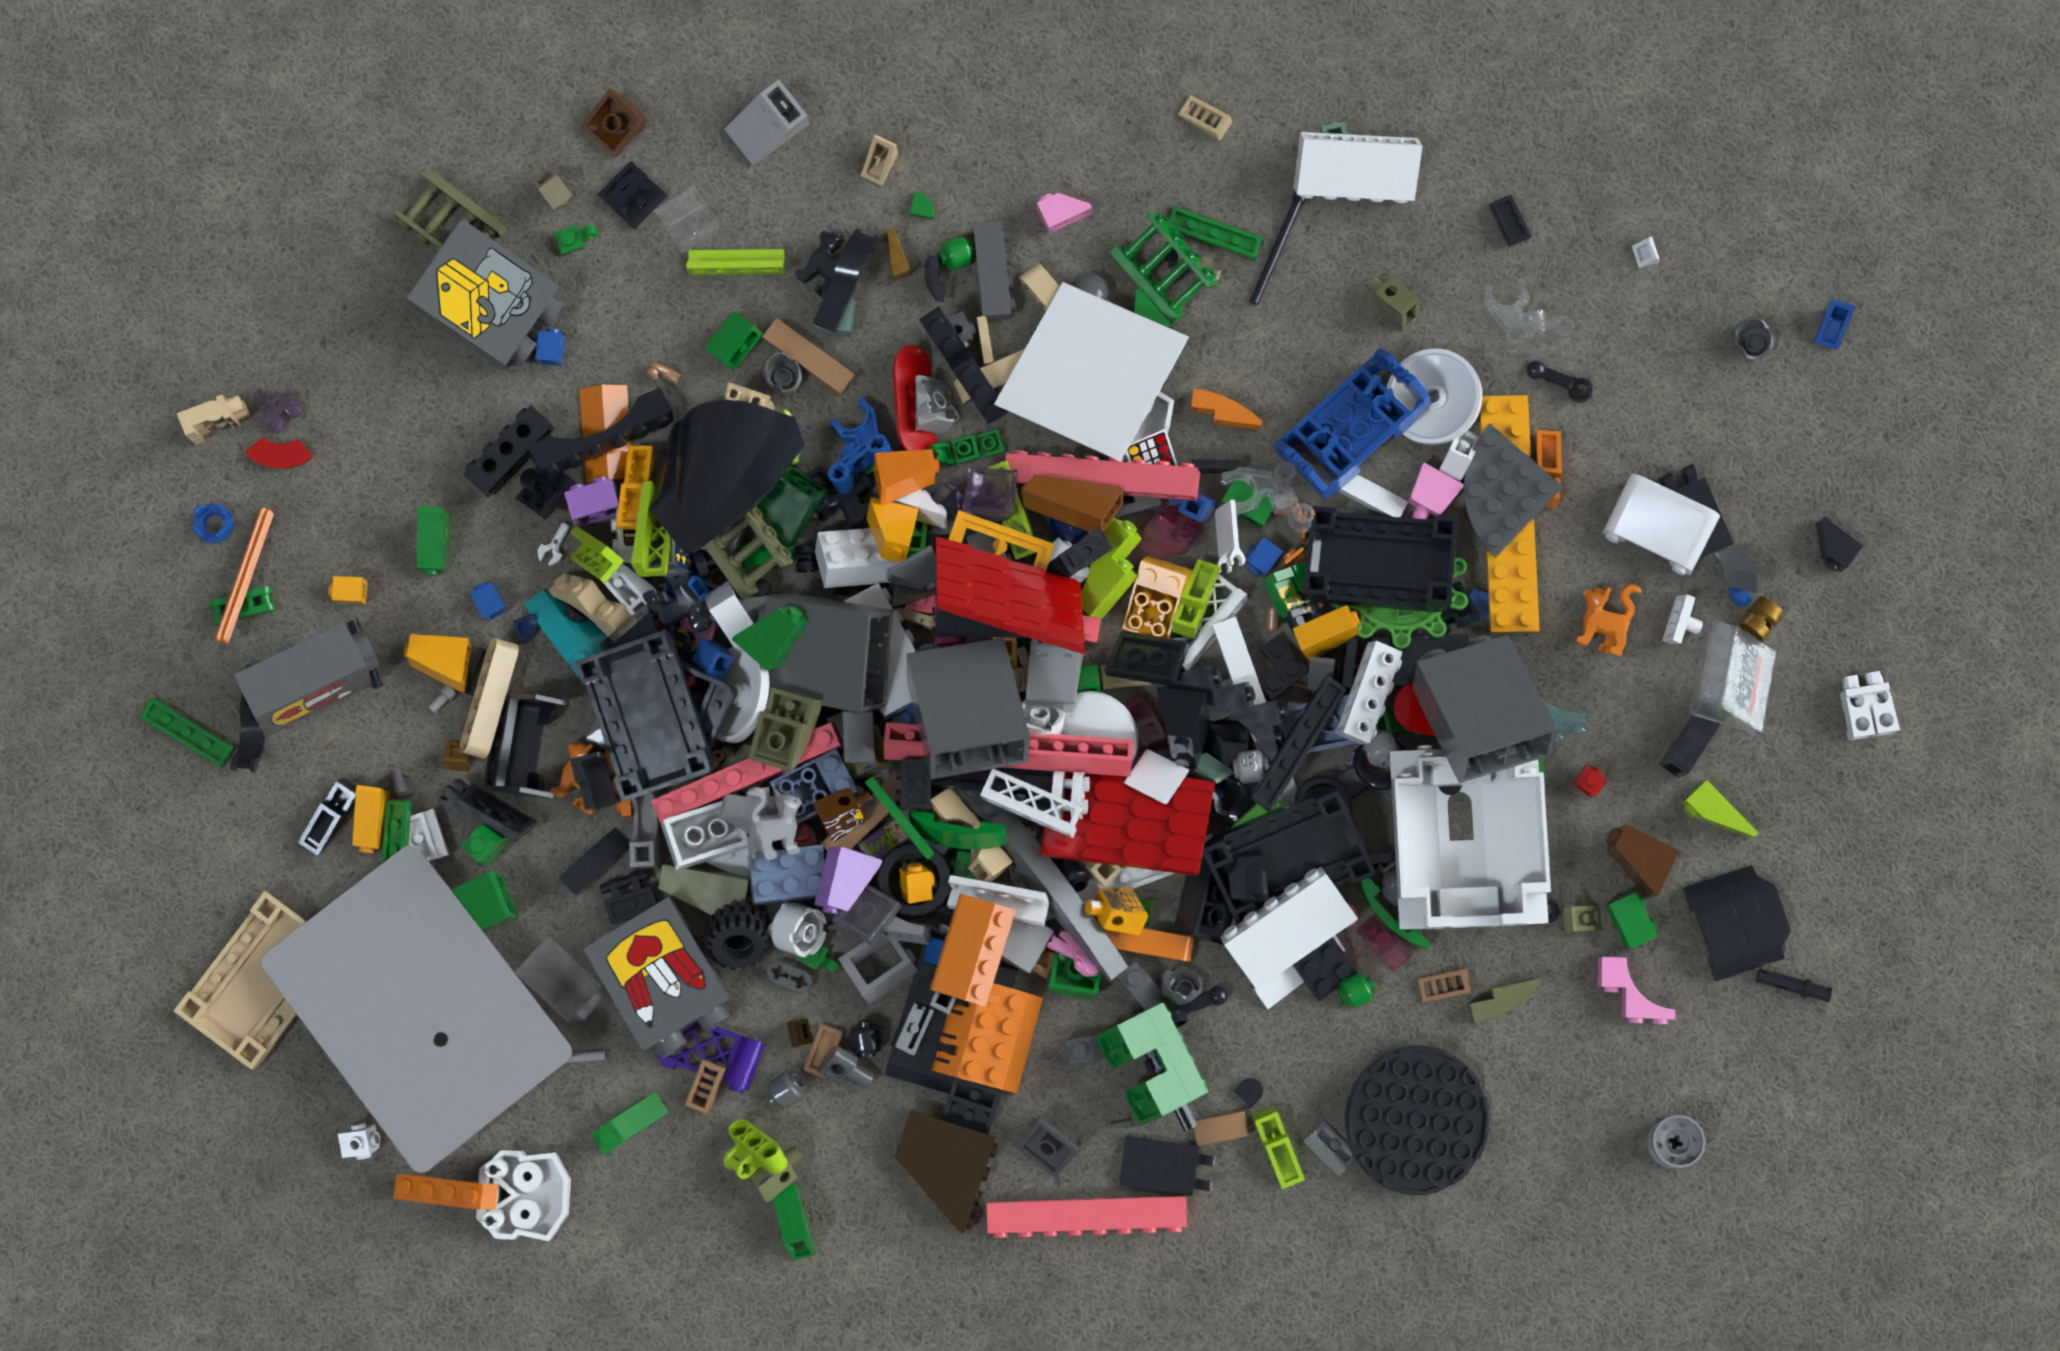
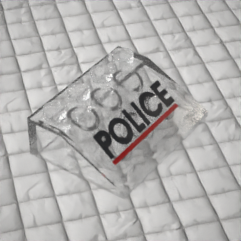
(1732, 678)

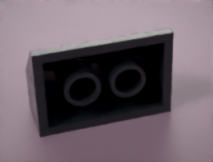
(1202, 908)

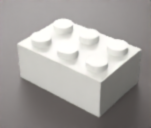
(850, 558)
(701, 836)

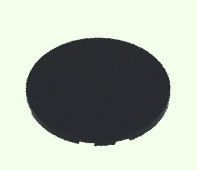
(1417, 1120)

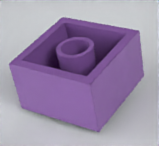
(593, 502)

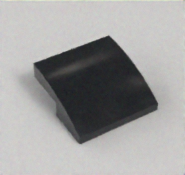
(632, 195)
(971, 1105)

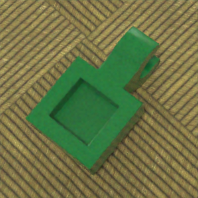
(572, 239)
(818, 959)

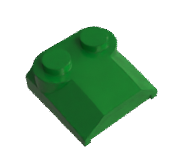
(1069, 982)

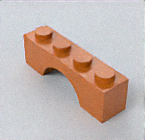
(446, 1191)

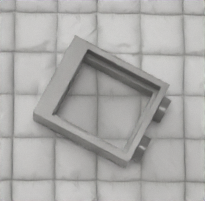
(886, 981)

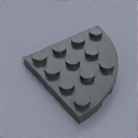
(1504, 490)

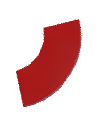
(279, 455)

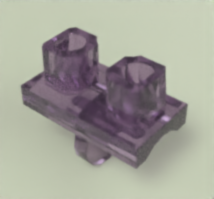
(272, 420)

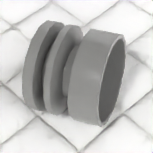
(1689, 1136)

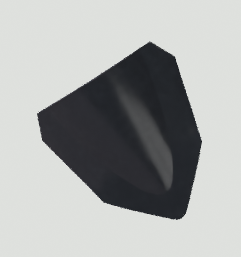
(720, 468)

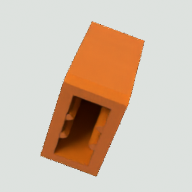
(903, 473)

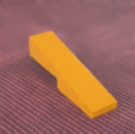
(638, 470)

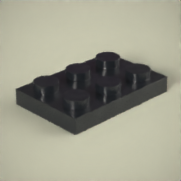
(1147, 659)

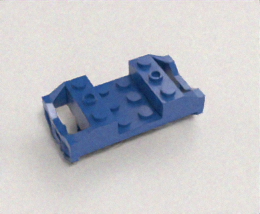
(1352, 423)

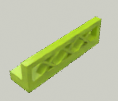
(736, 262)
(1018, 521)
(645, 537)
(595, 552)

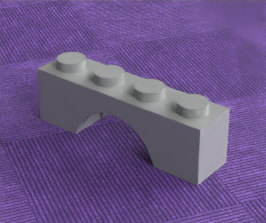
(645, 841)

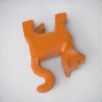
(1610, 624)
(567, 779)

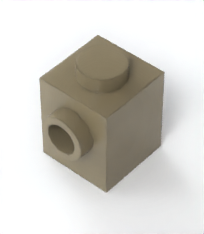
(551, 188)

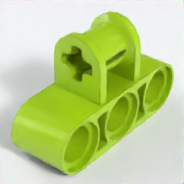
(752, 1151)

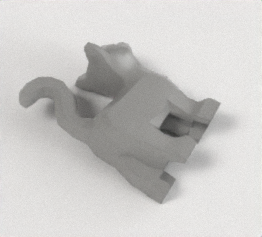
(772, 827)

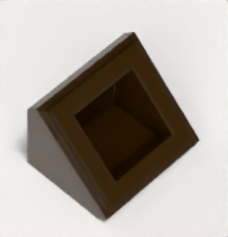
(799, 1033)

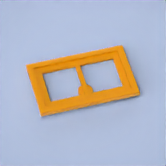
(1003, 534)

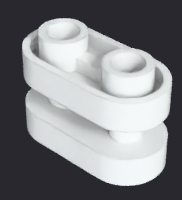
(1079, 785)

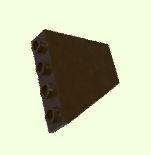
(946, 1164)

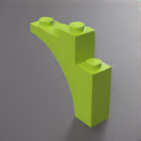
(1110, 573)

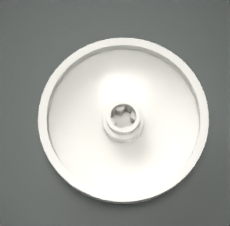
(1453, 394)
(750, 697)
(1101, 717)

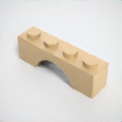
(985, 863)

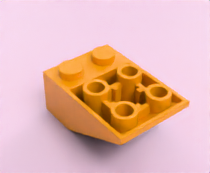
(1155, 597)

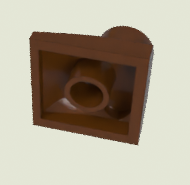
(614, 122)

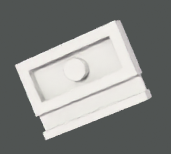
(428, 835)

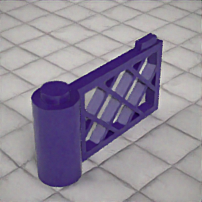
(740, 1064)

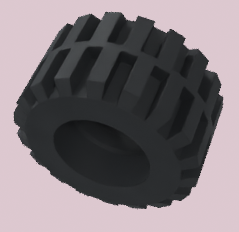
(737, 921)

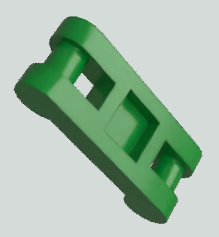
(248, 607)

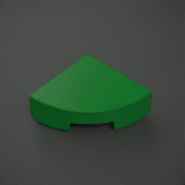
(922, 206)
(943, 453)

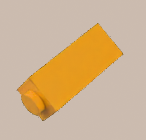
(891, 528)
(1327, 632)
(440, 658)
(369, 818)

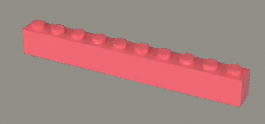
(1046, 752)

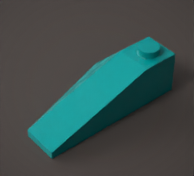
(569, 637)

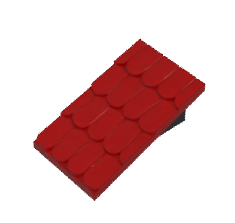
(1004, 599)
(1134, 828)

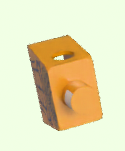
(1118, 910)

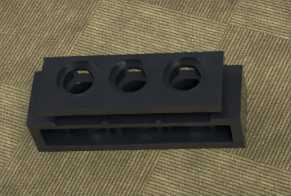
(509, 464)

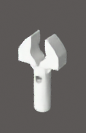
(554, 545)

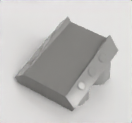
(933, 405)

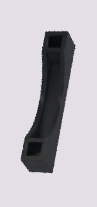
(558, 454)

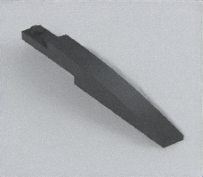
(1044, 876)

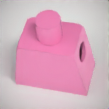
(1432, 492)

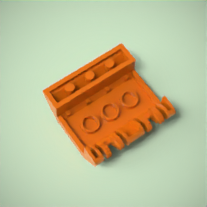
(991, 1039)

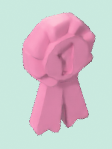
(1071, 949)

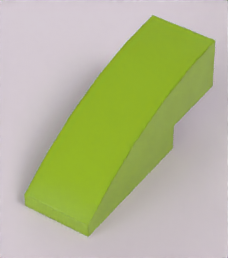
(1195, 598)
(1278, 1147)

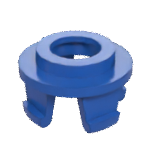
(202, 514)

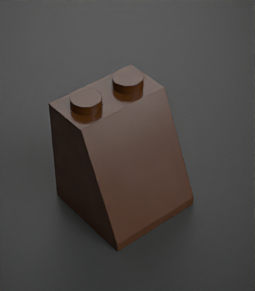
(1642, 858)

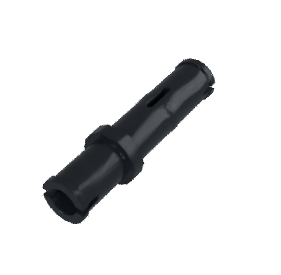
(1795, 985)

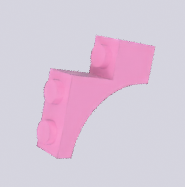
(1613, 975)

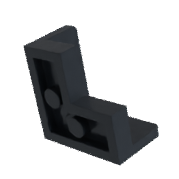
(594, 780)

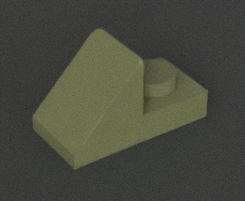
(1581, 918)

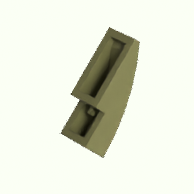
(1501, 1000)

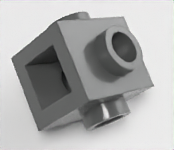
(965, 328)

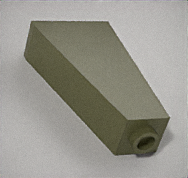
(704, 887)

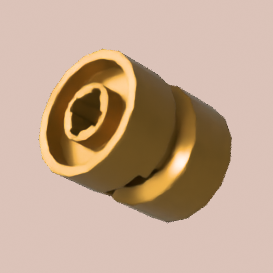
(1763, 616)

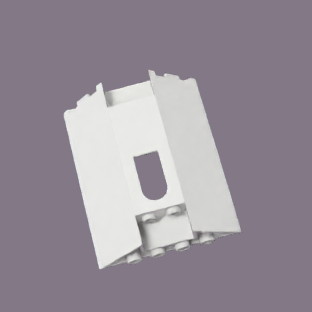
(1474, 882)

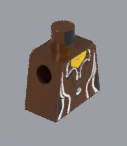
(842, 812)

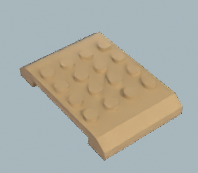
(235, 996)

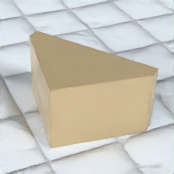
(879, 160)

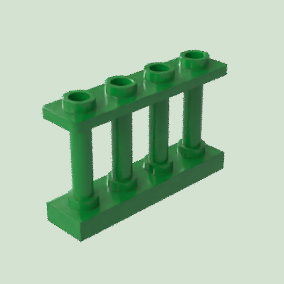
(1141, 272)

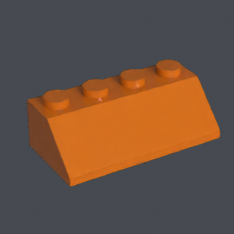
(972, 950)

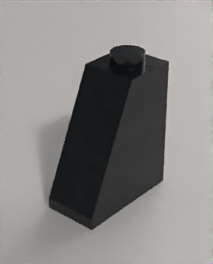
(636, 627)

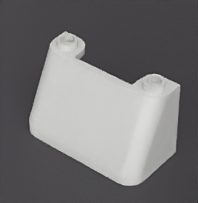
(1661, 523)

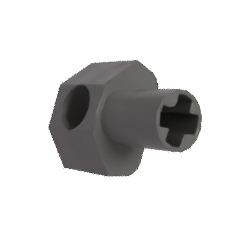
(841, 1064)

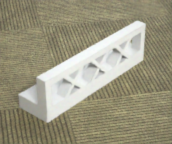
(1028, 812)
(1028, 904)

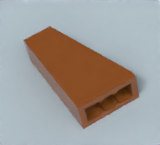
(1073, 501)

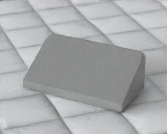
(1330, 1148)

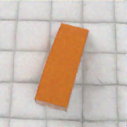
(1225, 410)
(1549, 457)

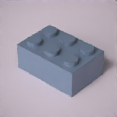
(786, 876)

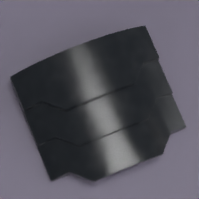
(1739, 921)

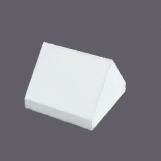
(1645, 253)

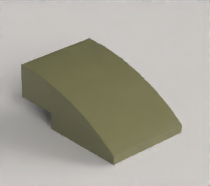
(784, 729)

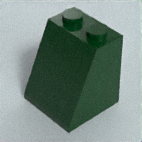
(792, 505)

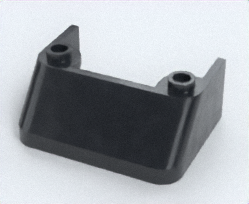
(716, 701)
(517, 743)

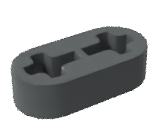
(786, 982)

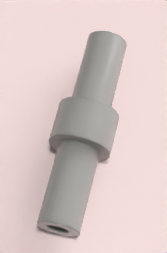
(447, 693)

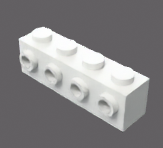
(1369, 693)

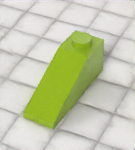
(1713, 808)

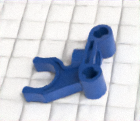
(860, 450)

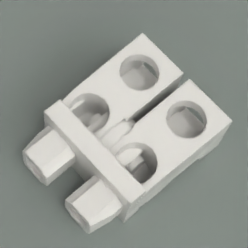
(1868, 708)

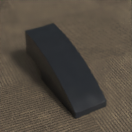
(329, 816)
(595, 862)

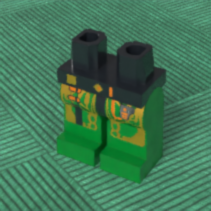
(1286, 594)

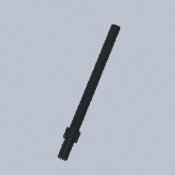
(1277, 248)

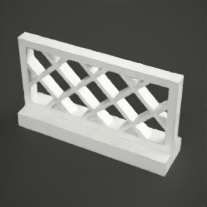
(1206, 635)

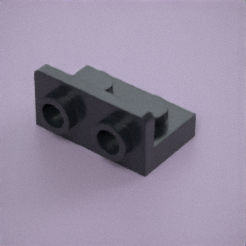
(915, 784)

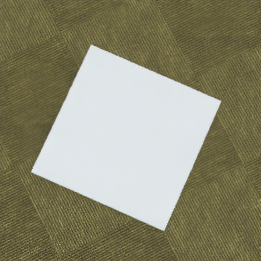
(1091, 371)

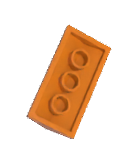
(601, 409)

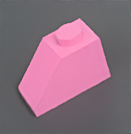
(1061, 210)

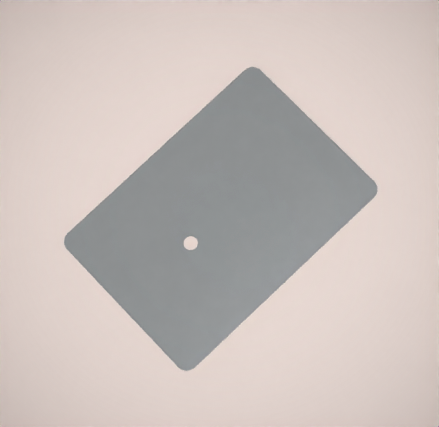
(392, 972)

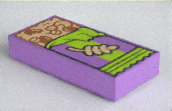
(883, 840)

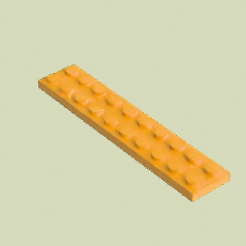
(1514, 572)

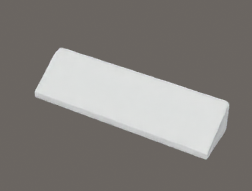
(1369, 494)
(1282, 985)

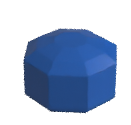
(1739, 597)

